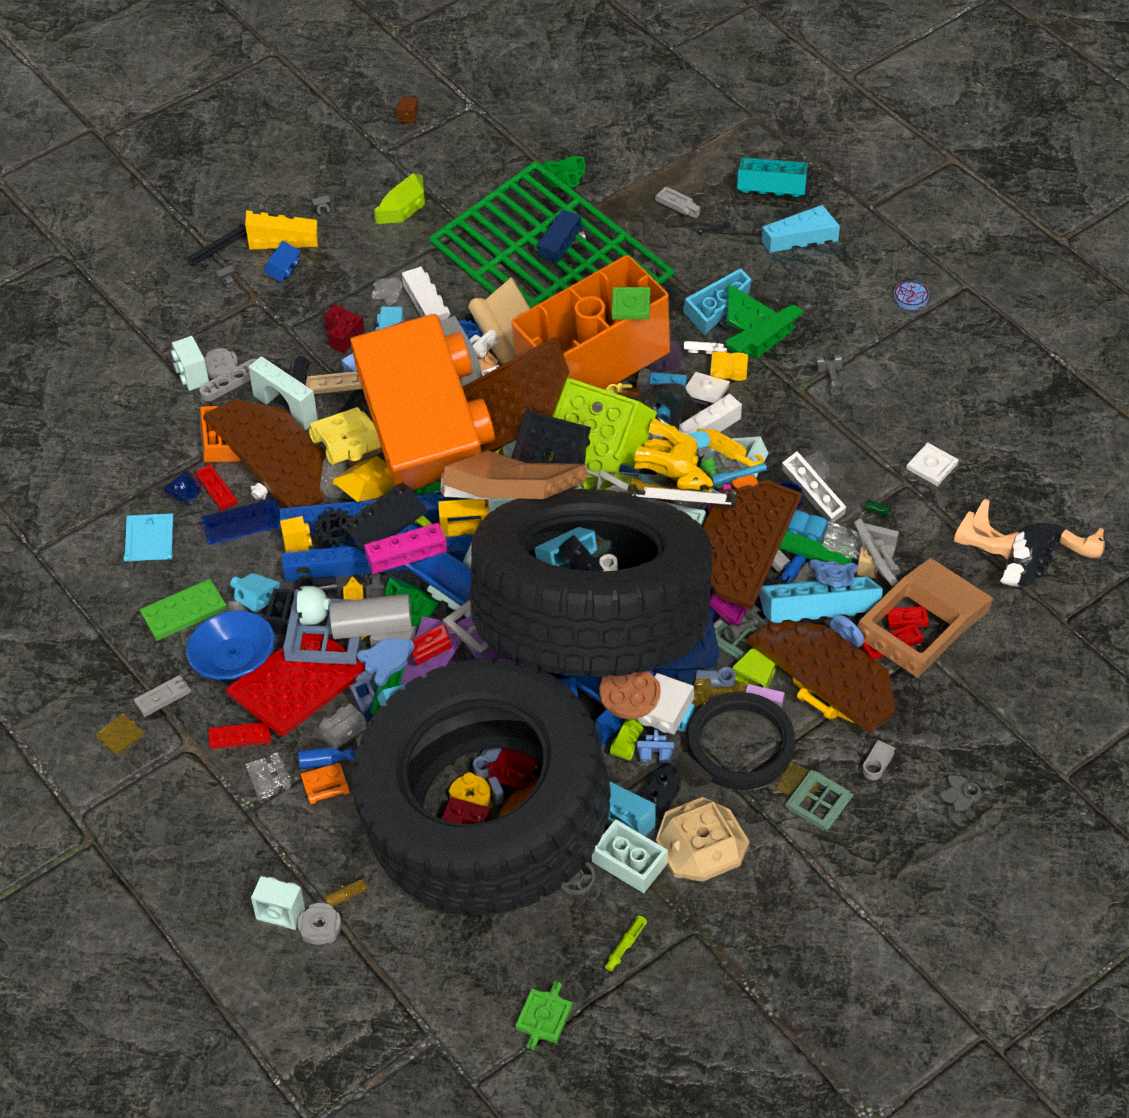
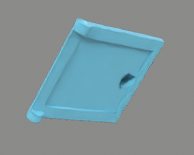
(149, 537)

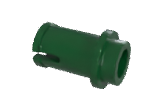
(878, 508)

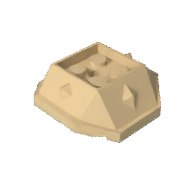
(699, 856)

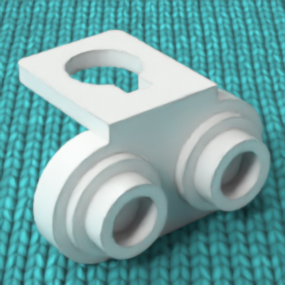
(485, 343)

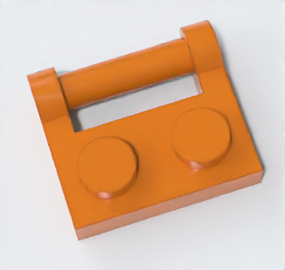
(322, 779)

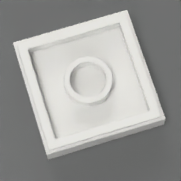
(932, 464)

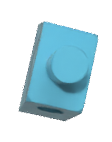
(253, 591)

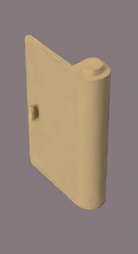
(497, 314)

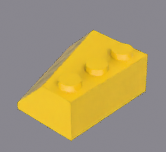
(366, 479)

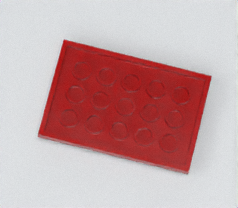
(290, 691)

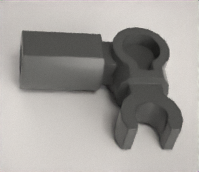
(643, 377)

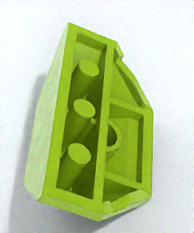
(401, 201)

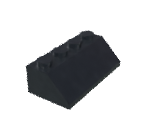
(384, 517)

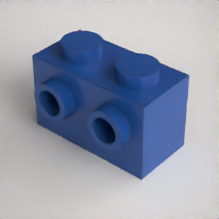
(282, 261)

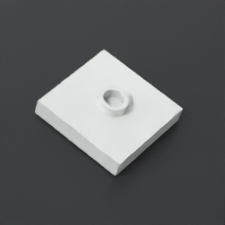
(706, 387)

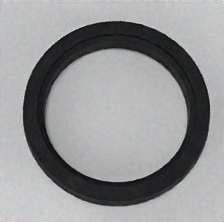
(749, 702)

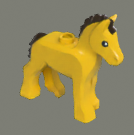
(678, 462)

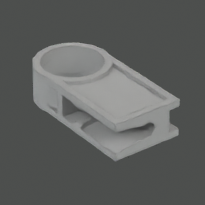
(880, 757)

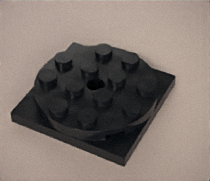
(545, 434)

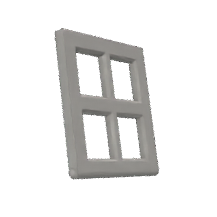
(466, 636)

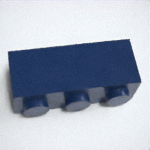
(559, 236)

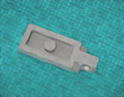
(678, 202)

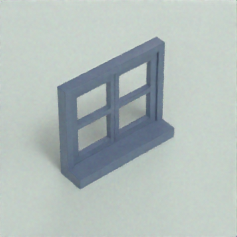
(294, 639)

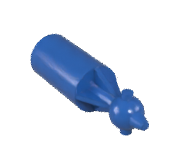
(323, 757)

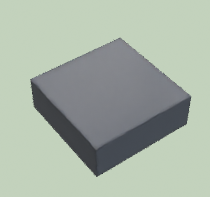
(496, 791)

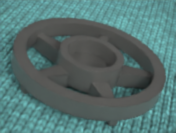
(578, 879)

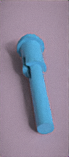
(725, 477)

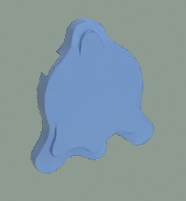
(833, 573)
(386, 658)

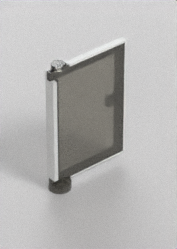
(666, 488)

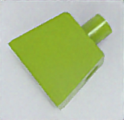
(754, 669)

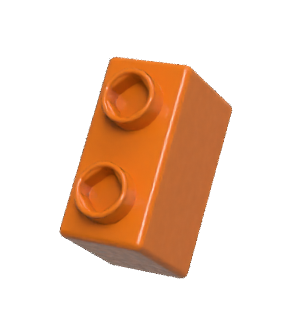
(594, 344)
(418, 399)

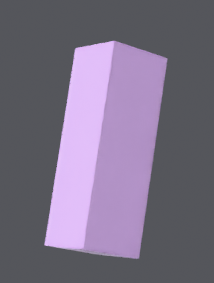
(773, 695)

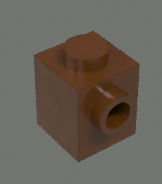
(407, 109)

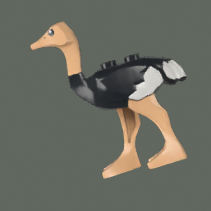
(1027, 549)

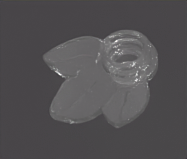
(387, 289)

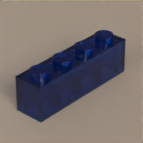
(241, 521)

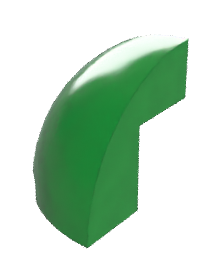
(567, 170)
(421, 602)

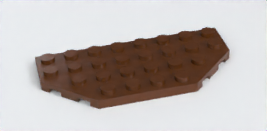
(524, 383)
(272, 449)
(748, 539)
(830, 669)

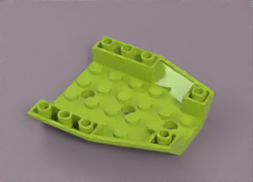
(613, 431)

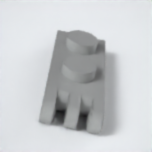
(162, 695)

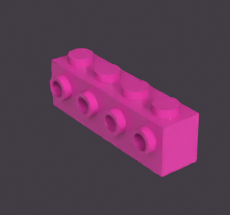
(405, 548)

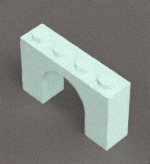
(269, 380)

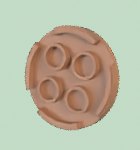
(630, 695)

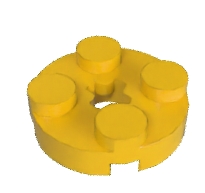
(472, 783)

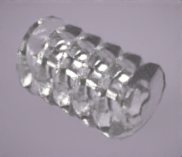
(328, 473)

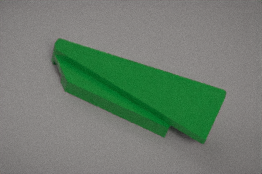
(765, 334)

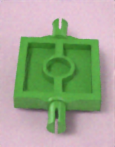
(544, 1015)

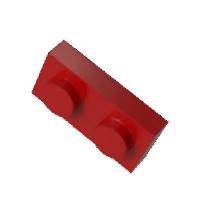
(905, 616)

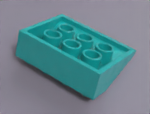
(772, 176)

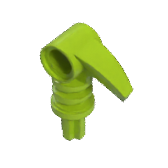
(624, 744)

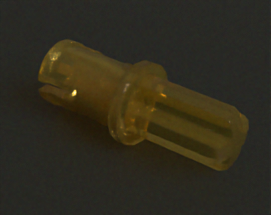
(345, 893)

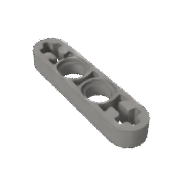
(216, 390)

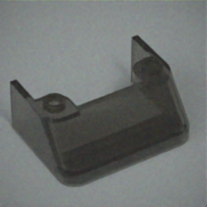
(669, 394)

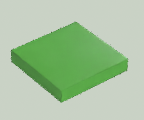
(631, 303)

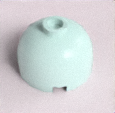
(313, 605)

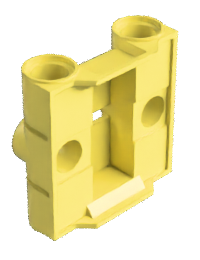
(350, 424)

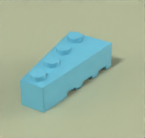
(800, 230)
(709, 304)

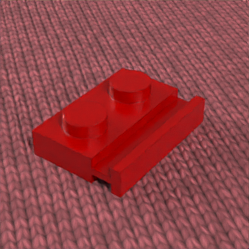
(431, 644)

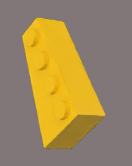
(270, 231)

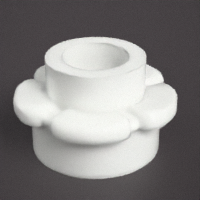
(259, 491)

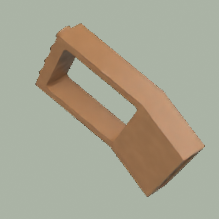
(503, 477)
(941, 594)

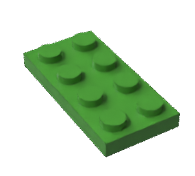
(183, 609)

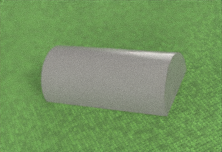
(371, 616)

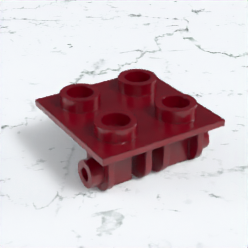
(512, 768)

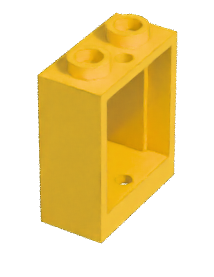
(461, 508)

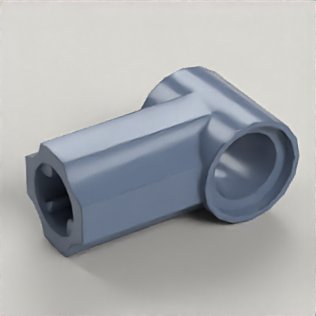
(719, 678)
(482, 761)

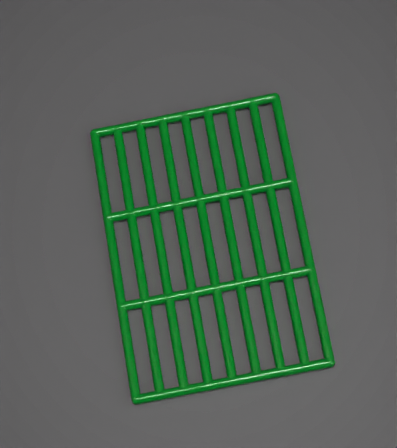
(529, 237)

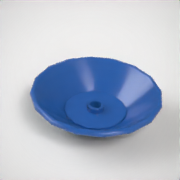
(230, 645)

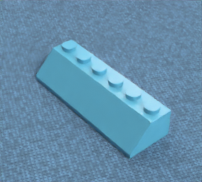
(817, 599)

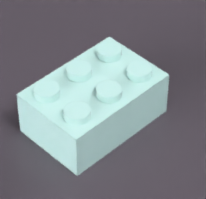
(630, 856)

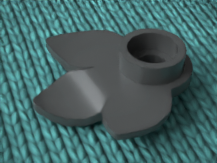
(959, 792)

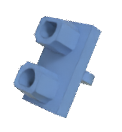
(652, 745)

